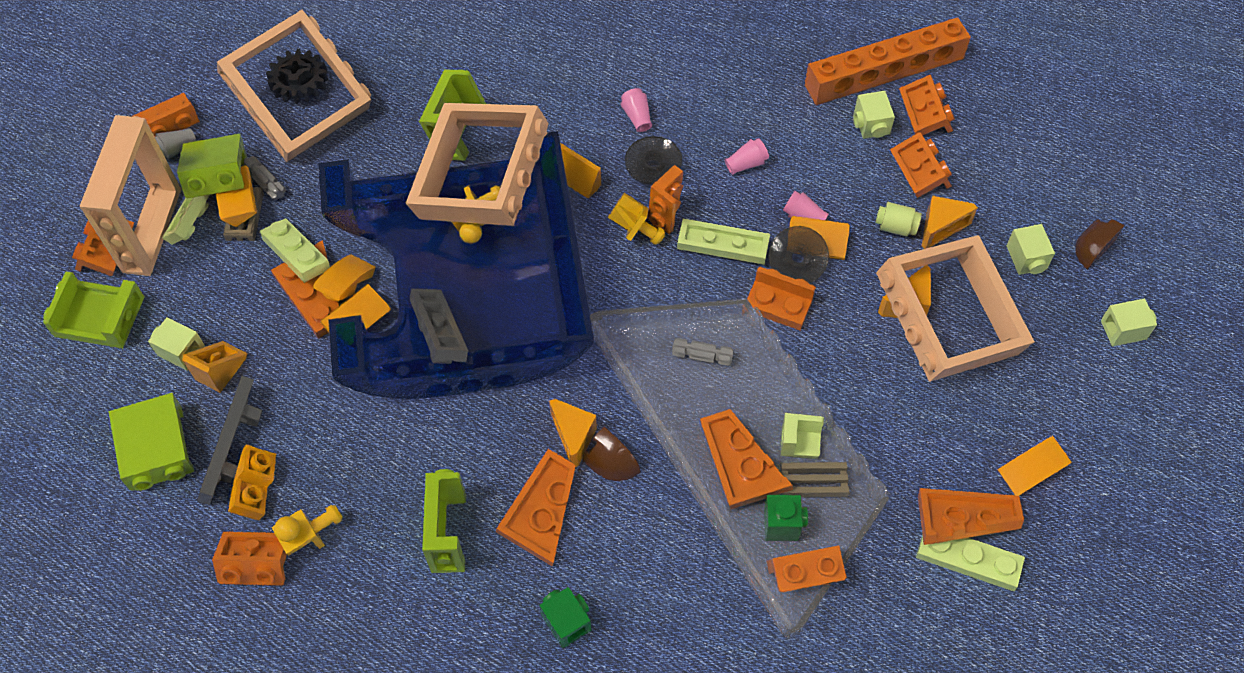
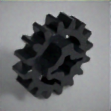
(297, 76)

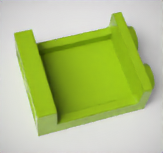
(452, 87)
(211, 166)
(93, 311)
(150, 442)
(441, 552)

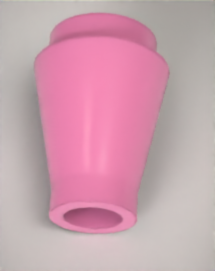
(636, 107)
(748, 156)
(802, 206)

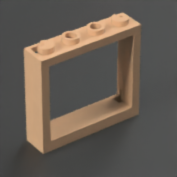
(129, 141)
(289, 149)
(440, 151)
(989, 290)

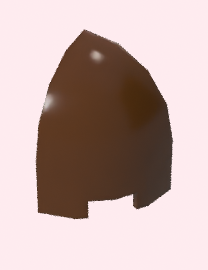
(1096, 241)
(611, 458)

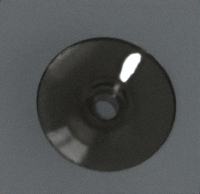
(651, 151)
(803, 241)

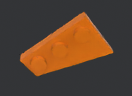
(306, 299)
(741, 464)
(539, 508)
(963, 514)

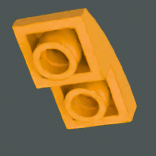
(343, 276)
(1034, 466)
(251, 482)

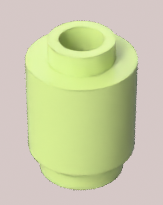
(898, 219)

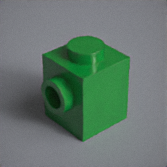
(784, 517)
(566, 615)

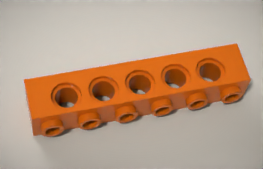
(886, 61)

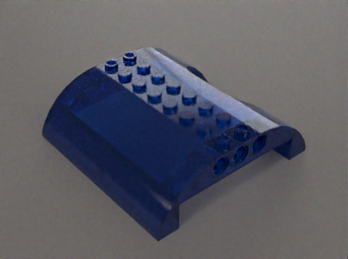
(510, 293)

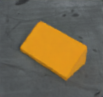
(580, 173)
(239, 204)
(833, 233)
(364, 303)

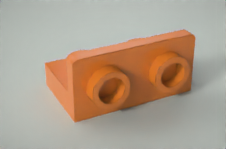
(925, 105)
(170, 115)
(919, 164)
(665, 199)
(94, 253)
(781, 297)
(249, 559)
(807, 569)

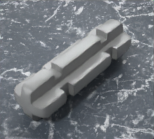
(265, 178)
(702, 351)

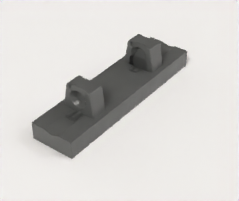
(438, 326)
(238, 413)

